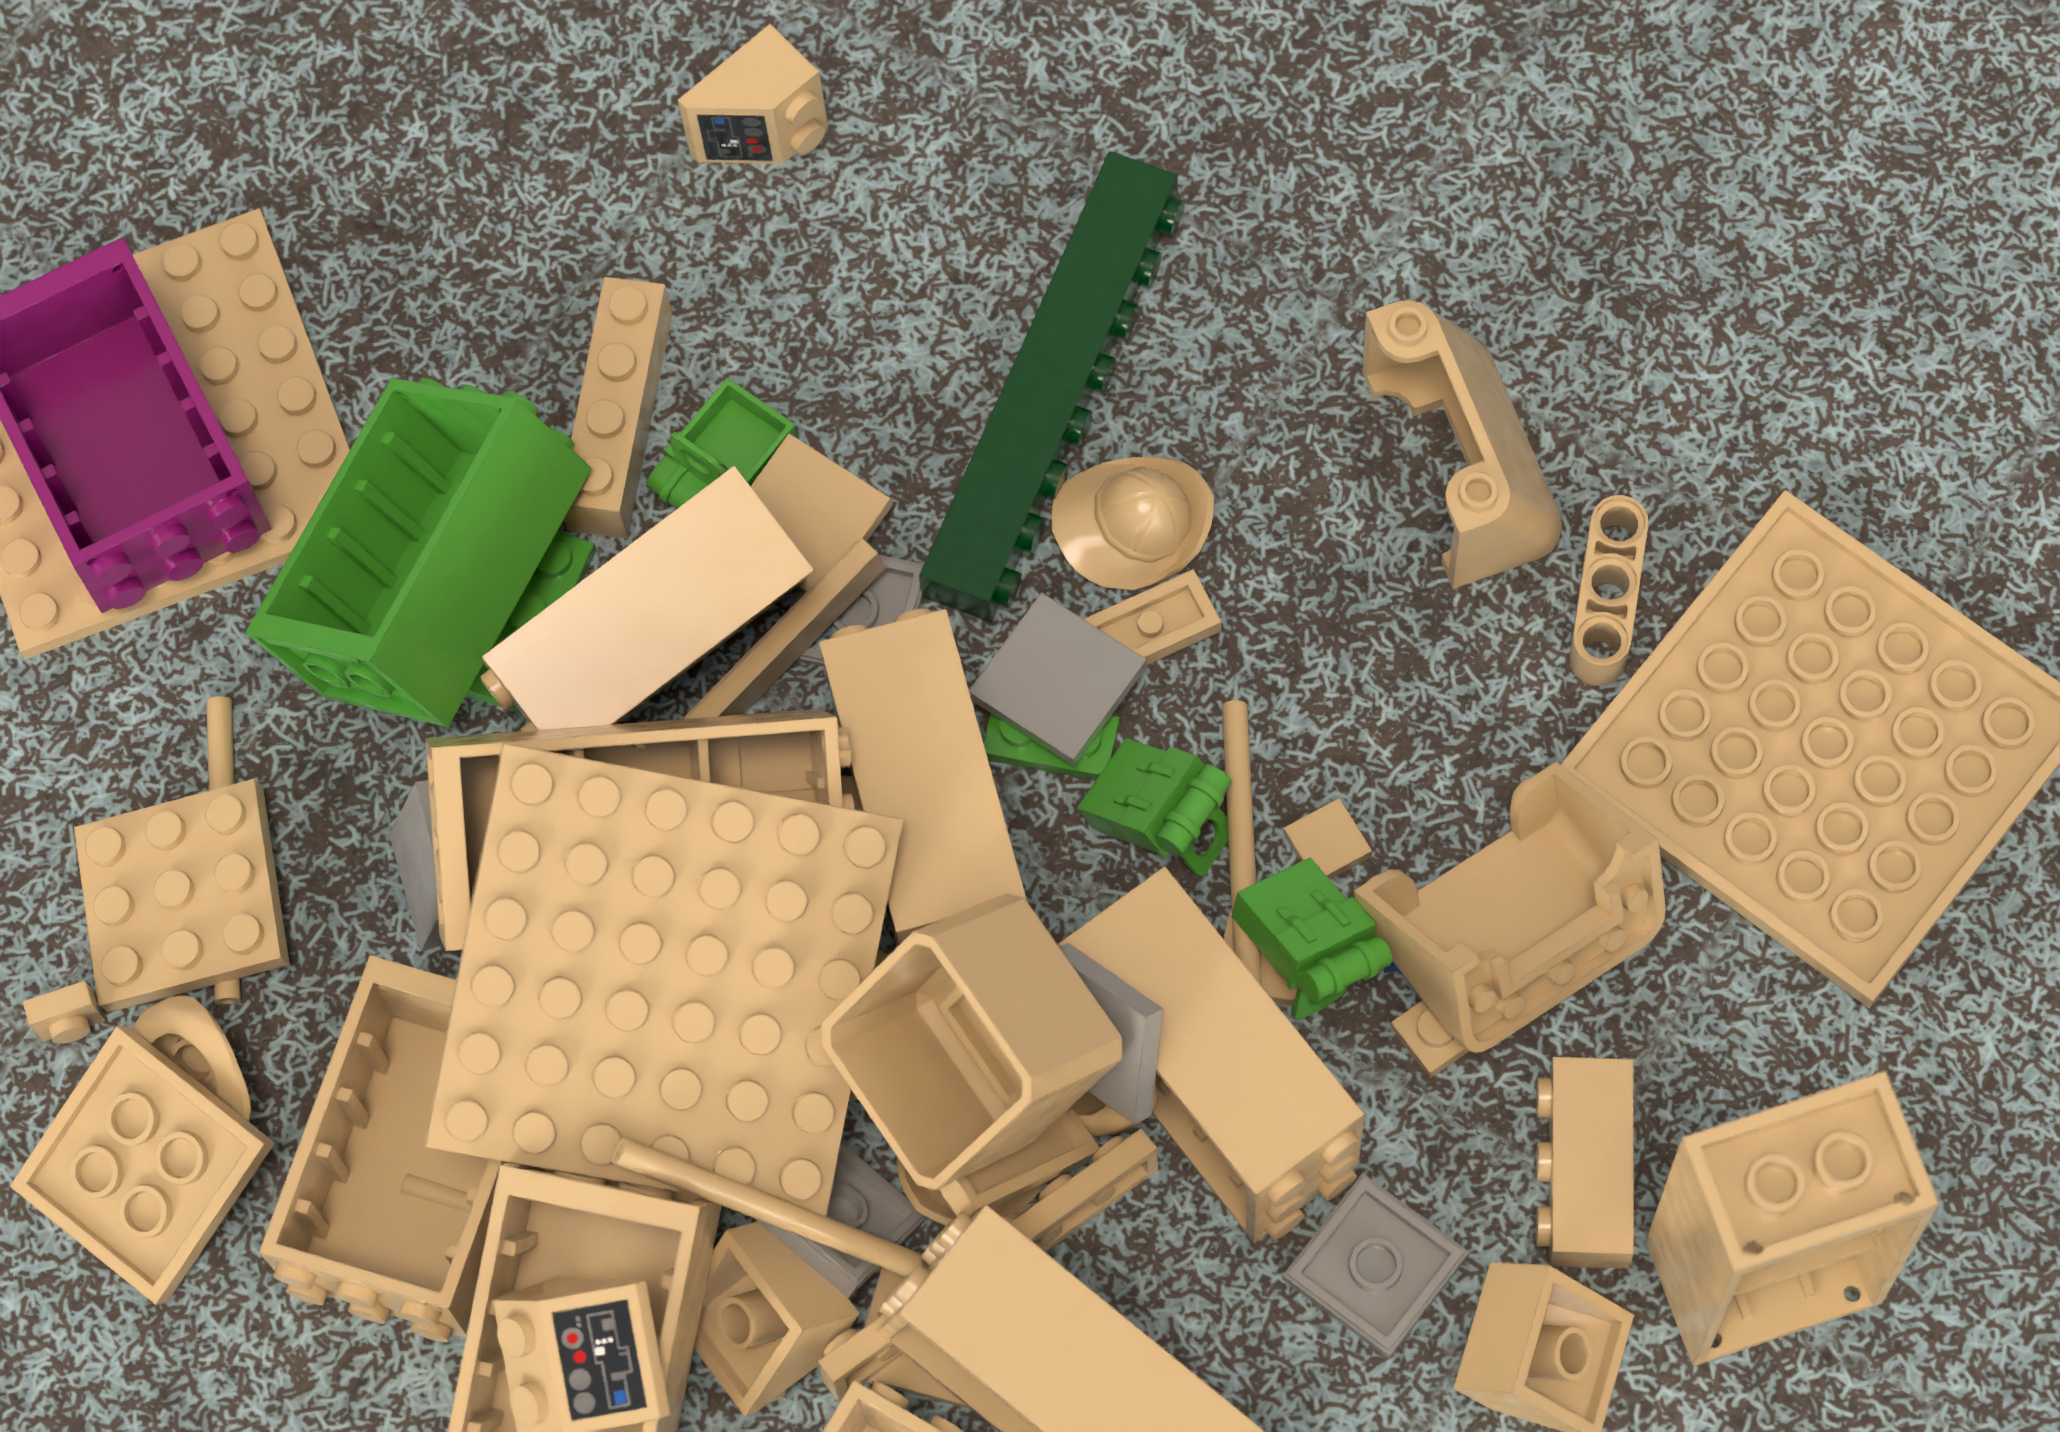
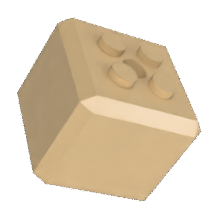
(970, 1040)

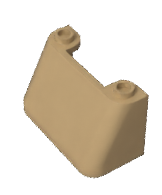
(1501, 498)
(1525, 914)

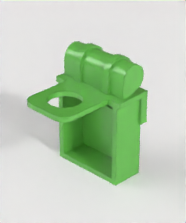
(724, 433)
(1159, 802)
(1311, 934)

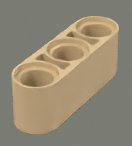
(1616, 564)

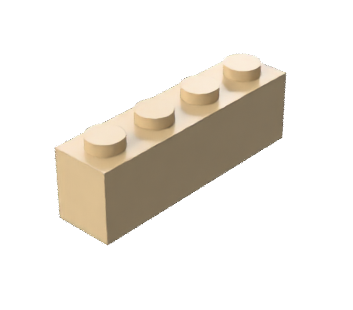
(618, 403)

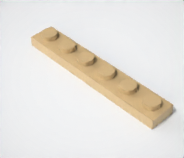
(1062, 1209)

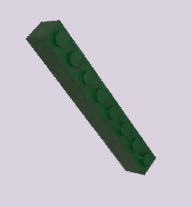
(1051, 387)

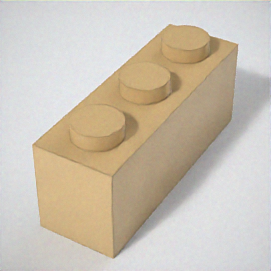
(1587, 1162)

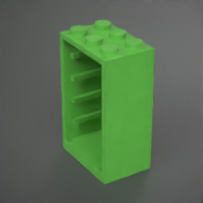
(420, 549)

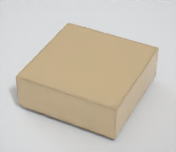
(1329, 839)

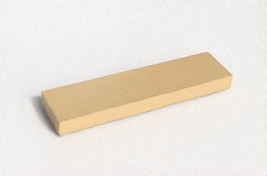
(792, 633)

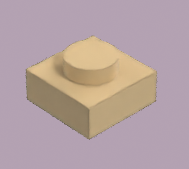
(64, 1013)
(1427, 1039)

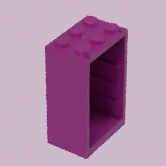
(118, 430)

